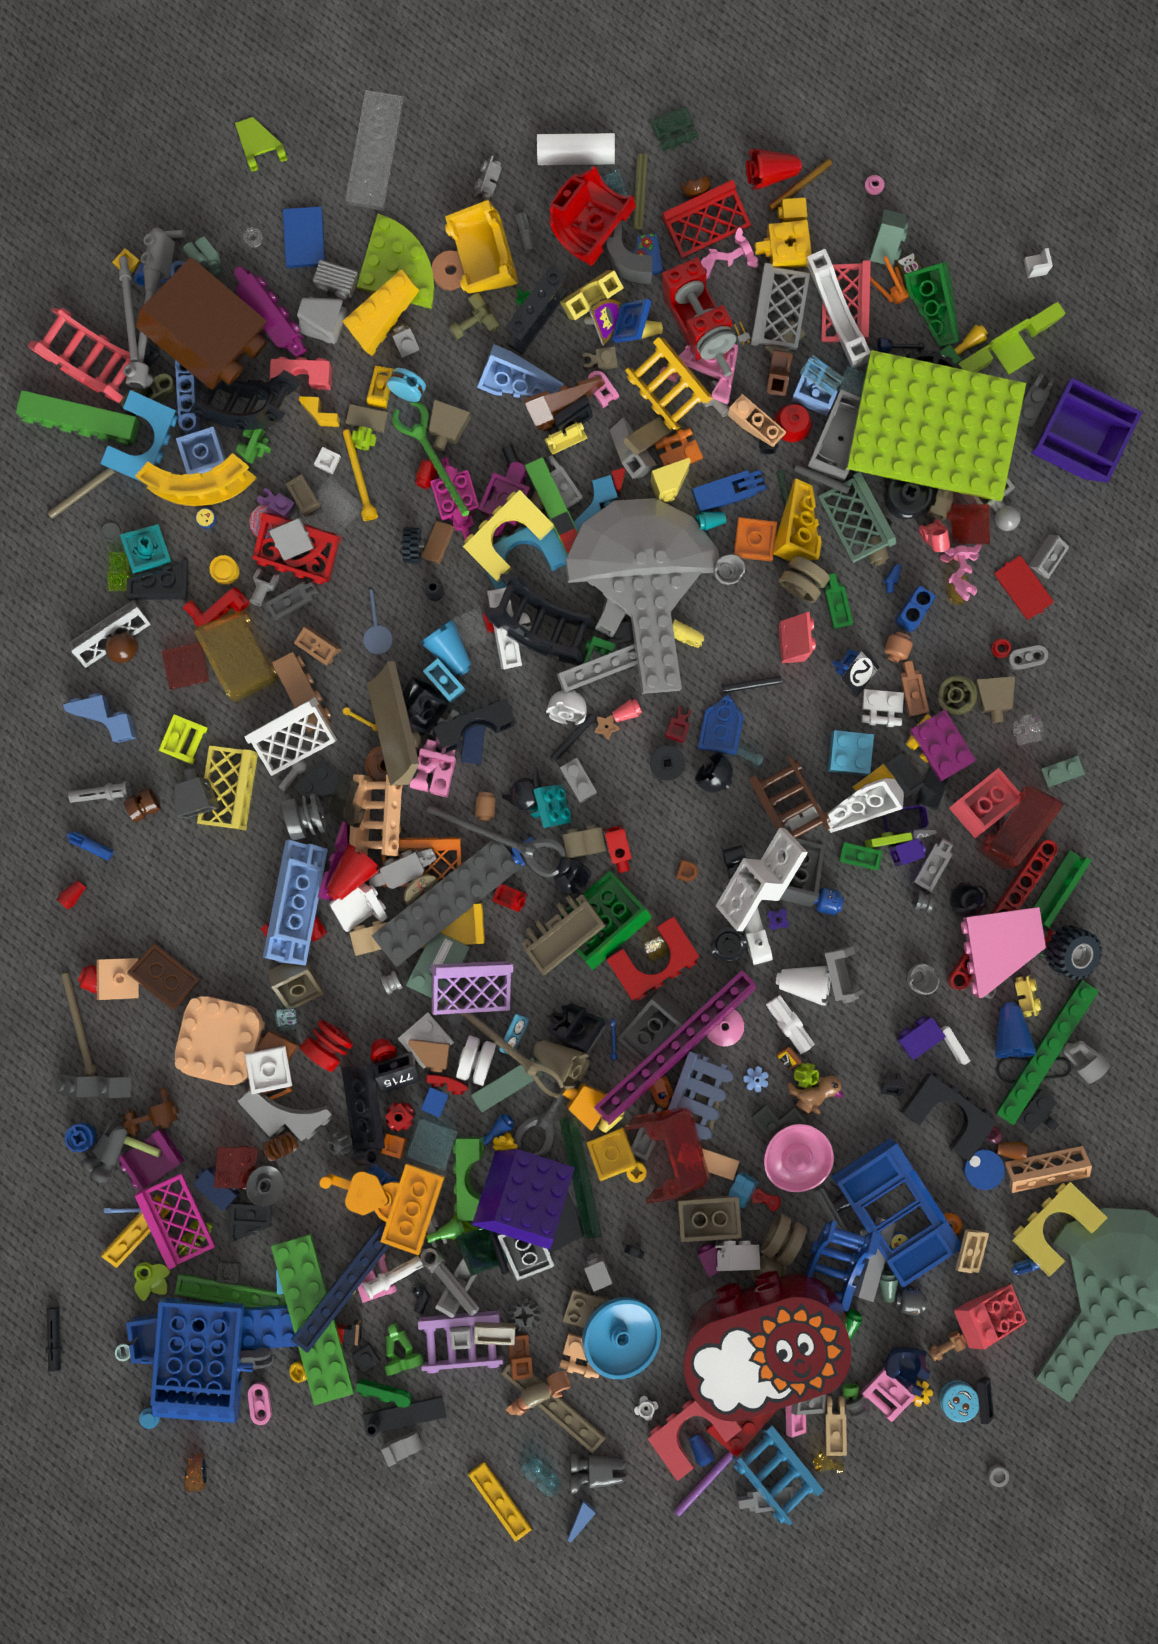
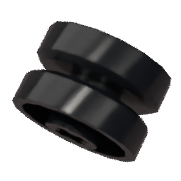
(907, 506)

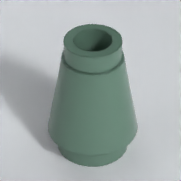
(888, 1285)

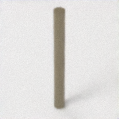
(80, 492)

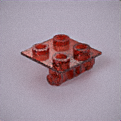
(970, 523)
(234, 1166)

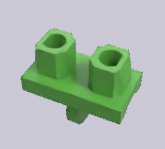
(255, 444)

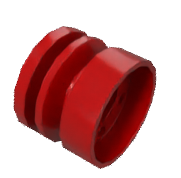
(324, 1048)

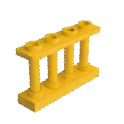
(687, 380)

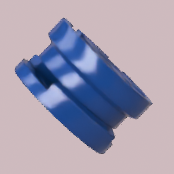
(80, 1137)

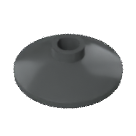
(272, 1187)

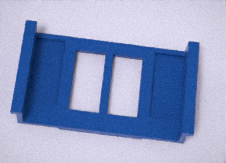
(876, 1175)

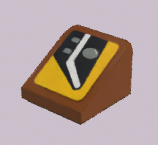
(788, 1057)

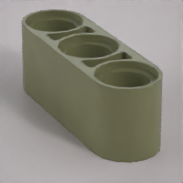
(159, 393)

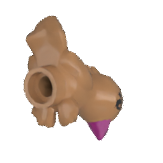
(812, 1097)

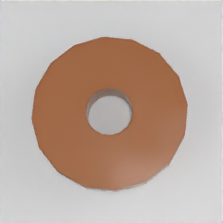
(439, 266)

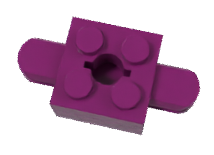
(500, 488)

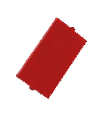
(1023, 587)

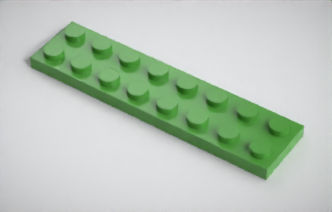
(303, 1290)

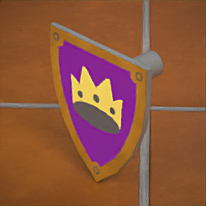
(604, 317)

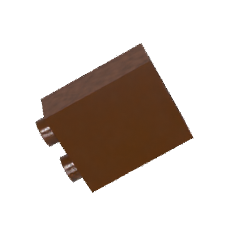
(202, 325)

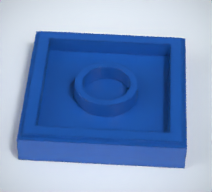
(631, 320)

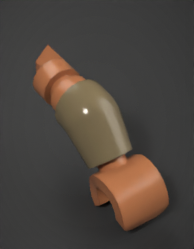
(540, 1392)

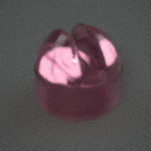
(999, 1136)

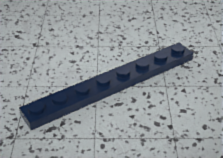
(341, 1290)

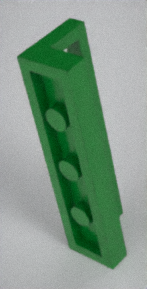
(1060, 886)

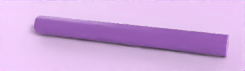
(703, 1483)

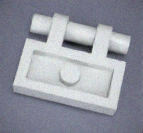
(882, 701)

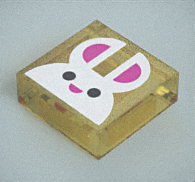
(908, 264)

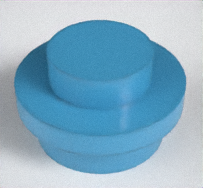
(147, 1420)

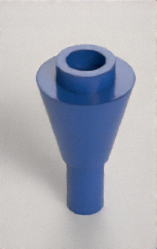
(501, 1126)

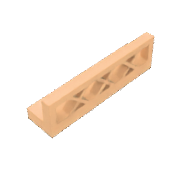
(1051, 1175)

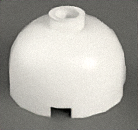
(567, 706)

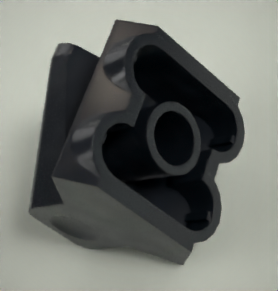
(422, 704)

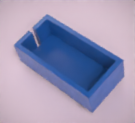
(145, 1329)

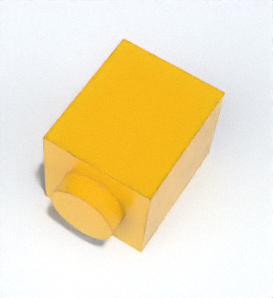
(792, 210)

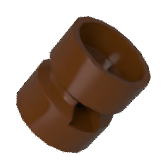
(140, 805)

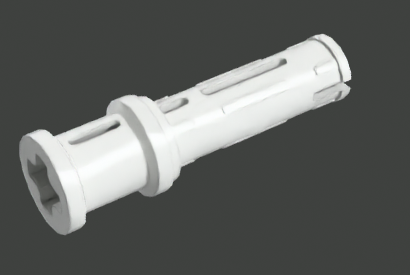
(384, 1281)

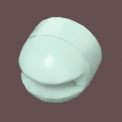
(118, 1353)

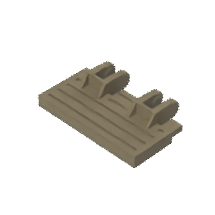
(563, 934)

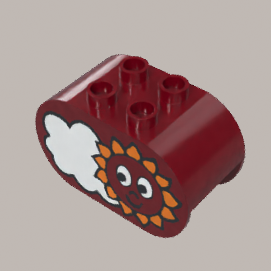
(766, 1346)

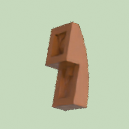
(520, 1358)

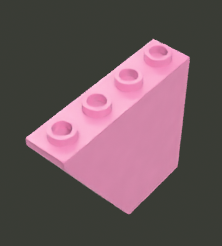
(1000, 946)

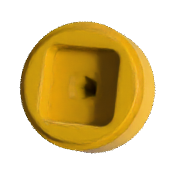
(297, 1372)

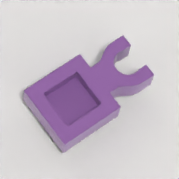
(276, 504)

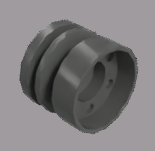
(304, 816)

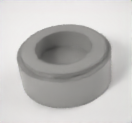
(998, 1475)

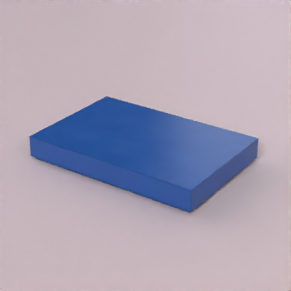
(303, 236)

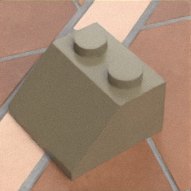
(295, 984)

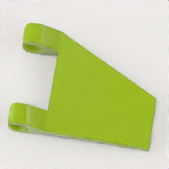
(257, 140)

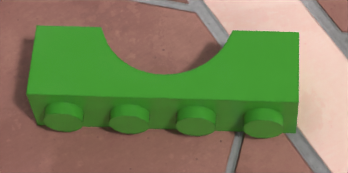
(467, 1151)

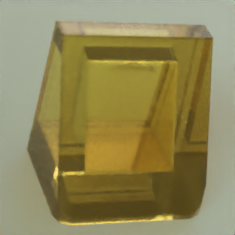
(655, 948)

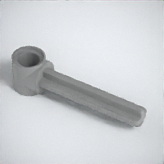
(449, 1280)

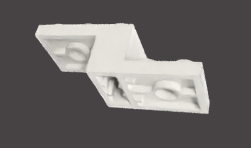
(761, 879)

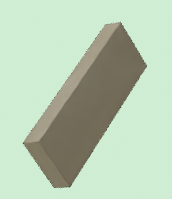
(647, 436)

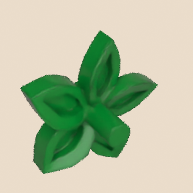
(521, 297)

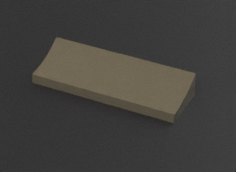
(393, 726)

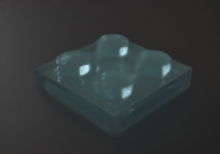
(432, 1144)

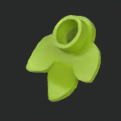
(153, 1282)

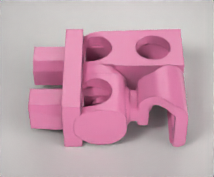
(440, 765)

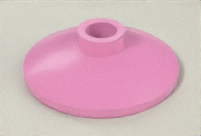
(732, 1034)

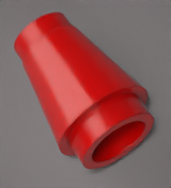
(71, 894)

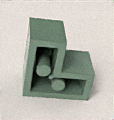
(890, 233)

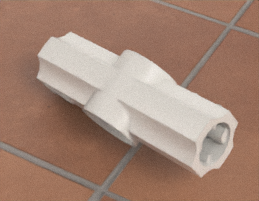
(790, 1024)

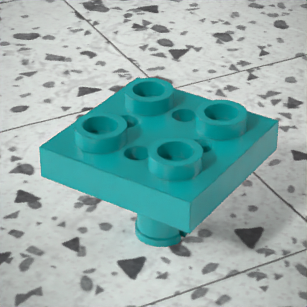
(143, 542)
(551, 806)

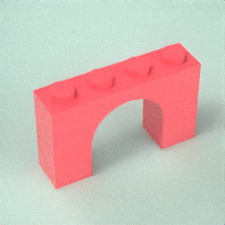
(667, 1442)

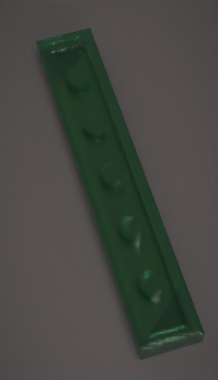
(580, 1177)

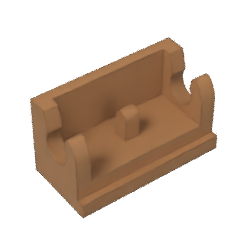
(317, 645)

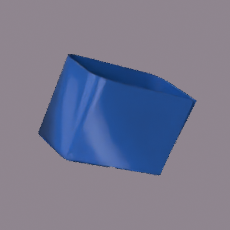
(902, 621)

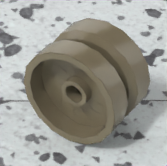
(804, 579)
(783, 1239)

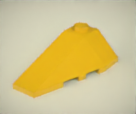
(798, 525)

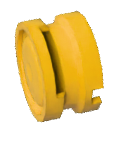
(224, 570)

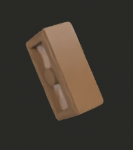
(438, 542)

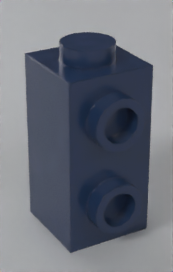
(219, 1196)

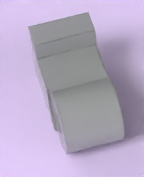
(401, 1447)

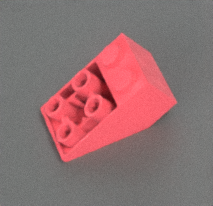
(796, 638)
(990, 1317)

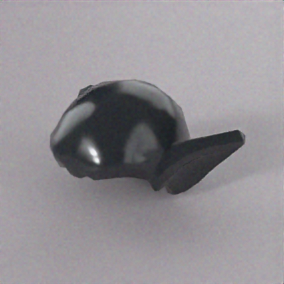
(522, 791)

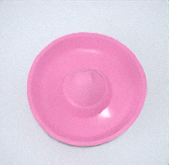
(798, 1158)

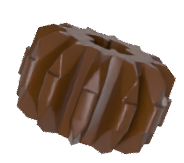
(280, 1146)

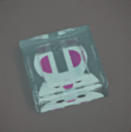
(286, 1019)

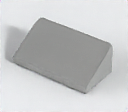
(1049, 555)

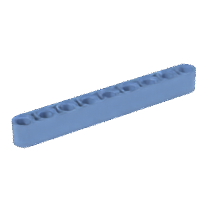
(182, 379)

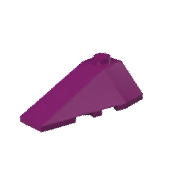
(341, 843)

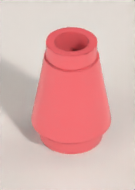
(627, 711)

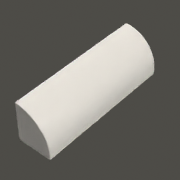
(576, 149)

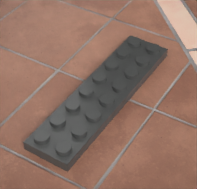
(445, 902)

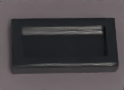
(985, 1400)

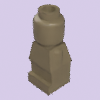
(941, 504)

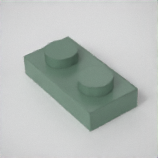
(1062, 771)

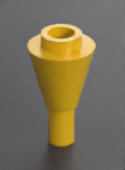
(975, 336)

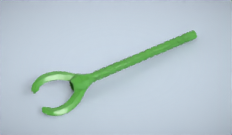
(419, 432)

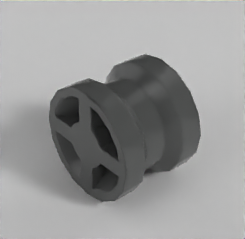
(924, 901)
(857, 1407)

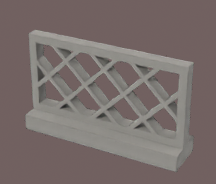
(764, 300)

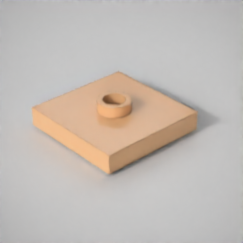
(114, 981)

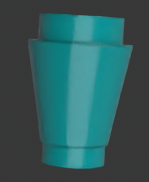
(710, 520)

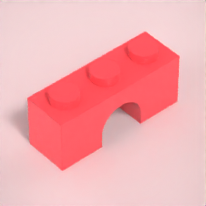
(318, 370)

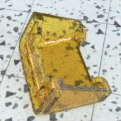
(235, 656)

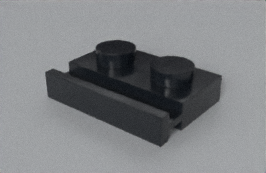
(576, 412)

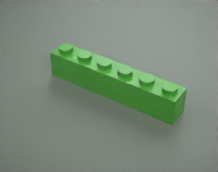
(77, 417)

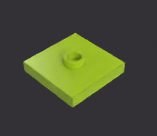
(888, 838)

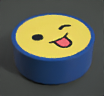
(205, 518)
(897, 1239)

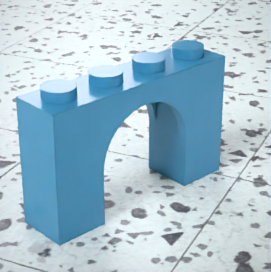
(161, 420)
(549, 546)

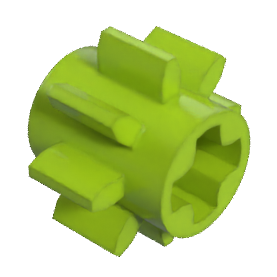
(363, 438)
(806, 1075)

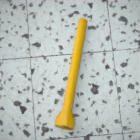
(368, 511)

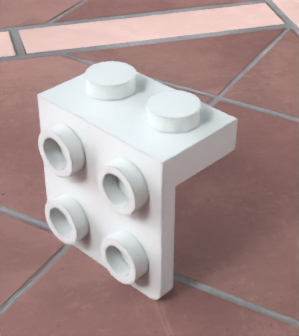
(358, 907)

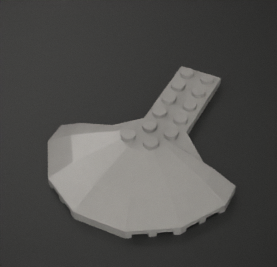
(645, 562)

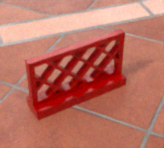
(699, 203)

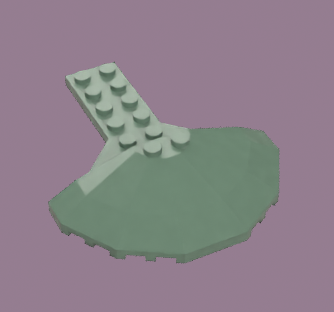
(1114, 1288)

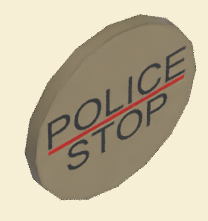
(418, 887)

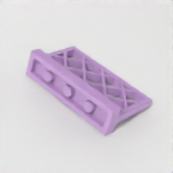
(474, 970)

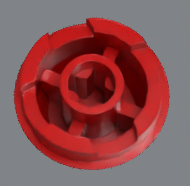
(794, 421)

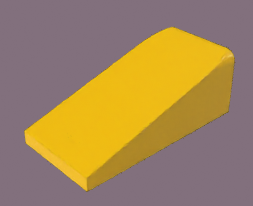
(378, 391)

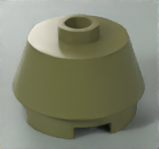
(957, 695)

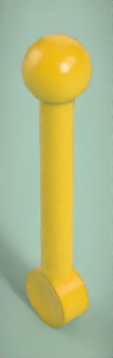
(347, 711)

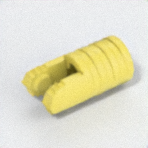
(687, 635)

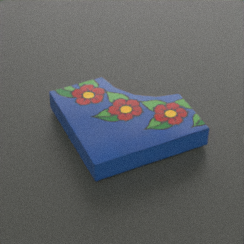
(649, 245)

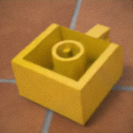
(777, 241)

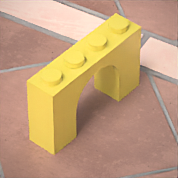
(518, 509)
(1068, 1201)

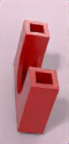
(681, 955)

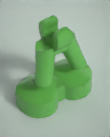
(399, 1364)

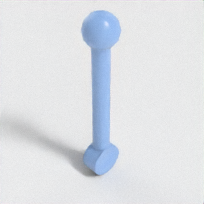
(125, 1210)

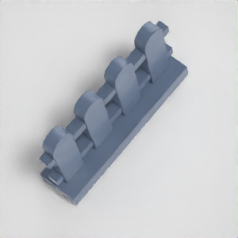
(688, 1082)

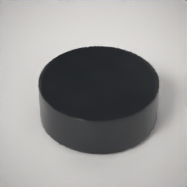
(631, 1250)

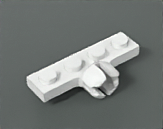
(507, 648)

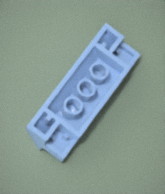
(295, 903)

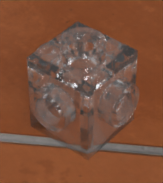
(1028, 730)

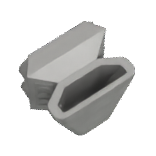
(321, 318)

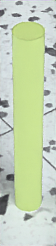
(142, 1146)

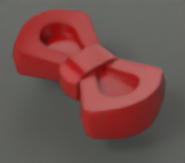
(760, 1196)

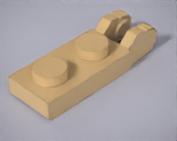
(835, 1429)

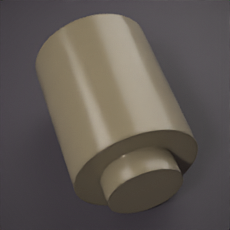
(879, 557)

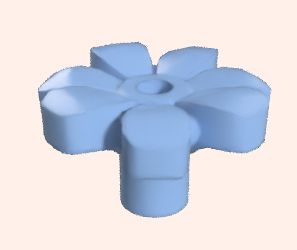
(752, 1076)

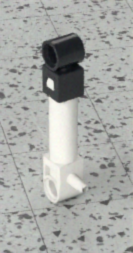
(754, 933)

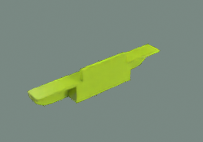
(1010, 347)

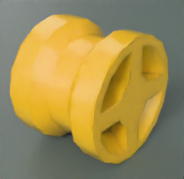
(638, 1177)

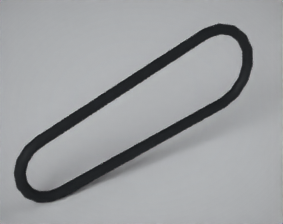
(1027, 1058)

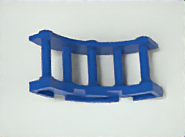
(865, 1247)

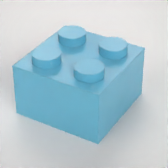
(850, 753)

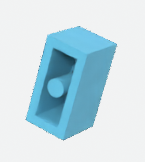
(444, 681)

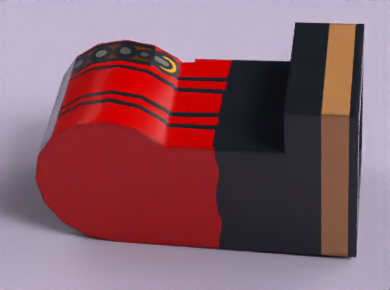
(350, 1333)

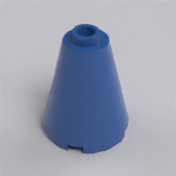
(1013, 1033)

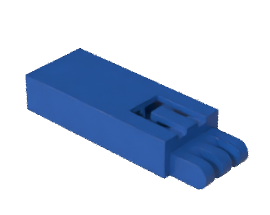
(722, 493)

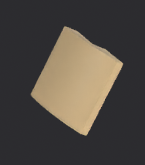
(972, 1251)

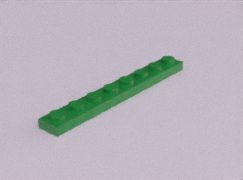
(1046, 1052)

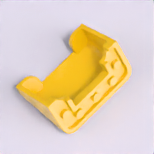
(482, 248)

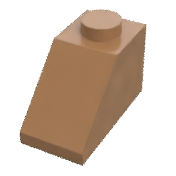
(431, 1053)

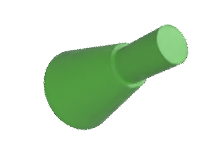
(449, 1230)

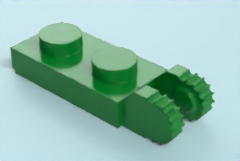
(385, 1393)

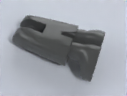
(107, 1152)
(599, 1471)

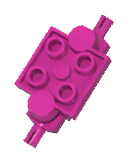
(447, 505)

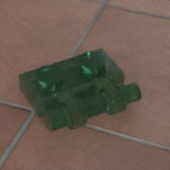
(671, 124)

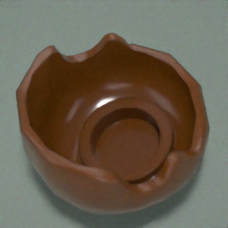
(696, 187)
(121, 647)

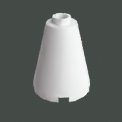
(806, 982)

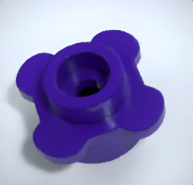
(776, 924)

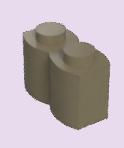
(584, 842)

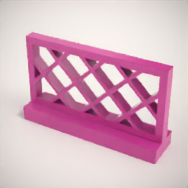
(159, 1229)

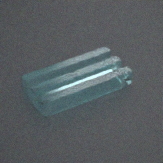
(816, 380)

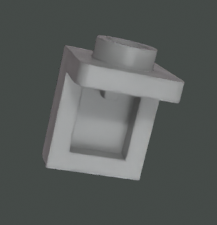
(404, 340)

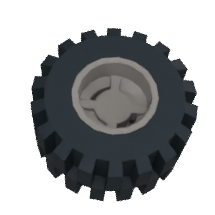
(1073, 952)

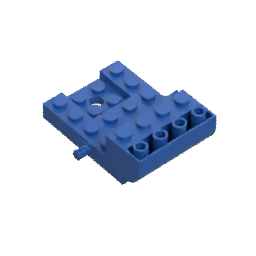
(195, 1367)

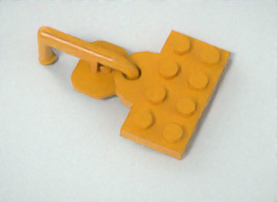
(408, 1208)

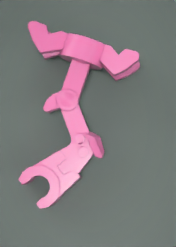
(745, 249)
(960, 554)

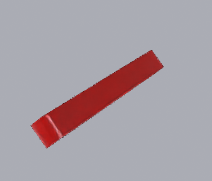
(1004, 903)

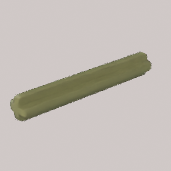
(639, 197)

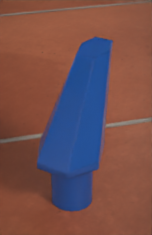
(892, 578)

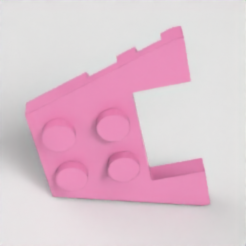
(713, 369)

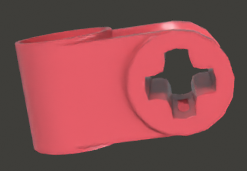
(935, 536)

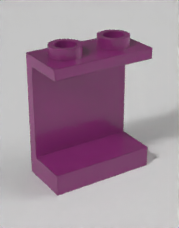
(146, 1168)

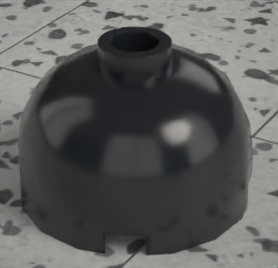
(715, 775)

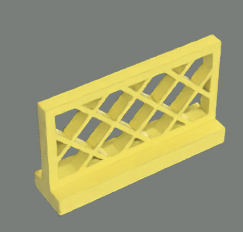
(243, 791)

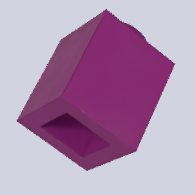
(708, 1257)

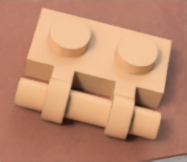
(574, 1349)

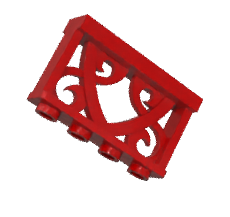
(321, 538)

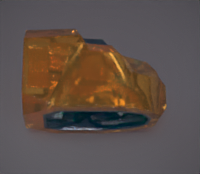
(195, 1474)

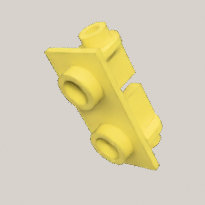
(560, 441)
(1028, 988)

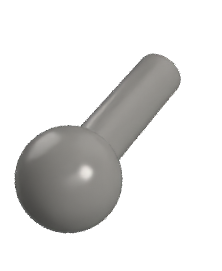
(171, 234)
(297, 768)

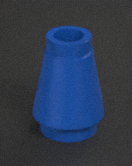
(701, 1450)

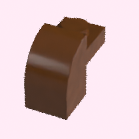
(779, 372)

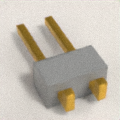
(744, 337)

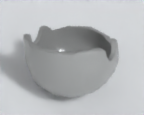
(731, 569)
(922, 979)

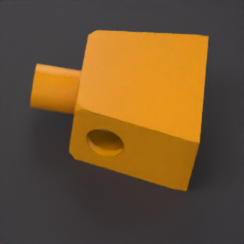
(582, 1103)

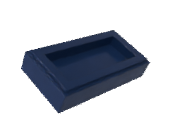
(473, 745)

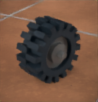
(411, 545)

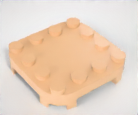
(216, 1038)

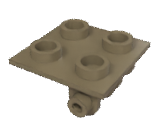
(582, 1306)

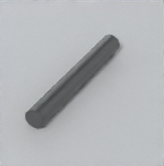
(822, 479)

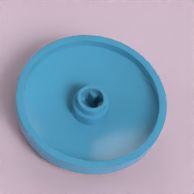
(621, 1338)

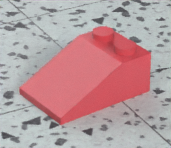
(986, 803)

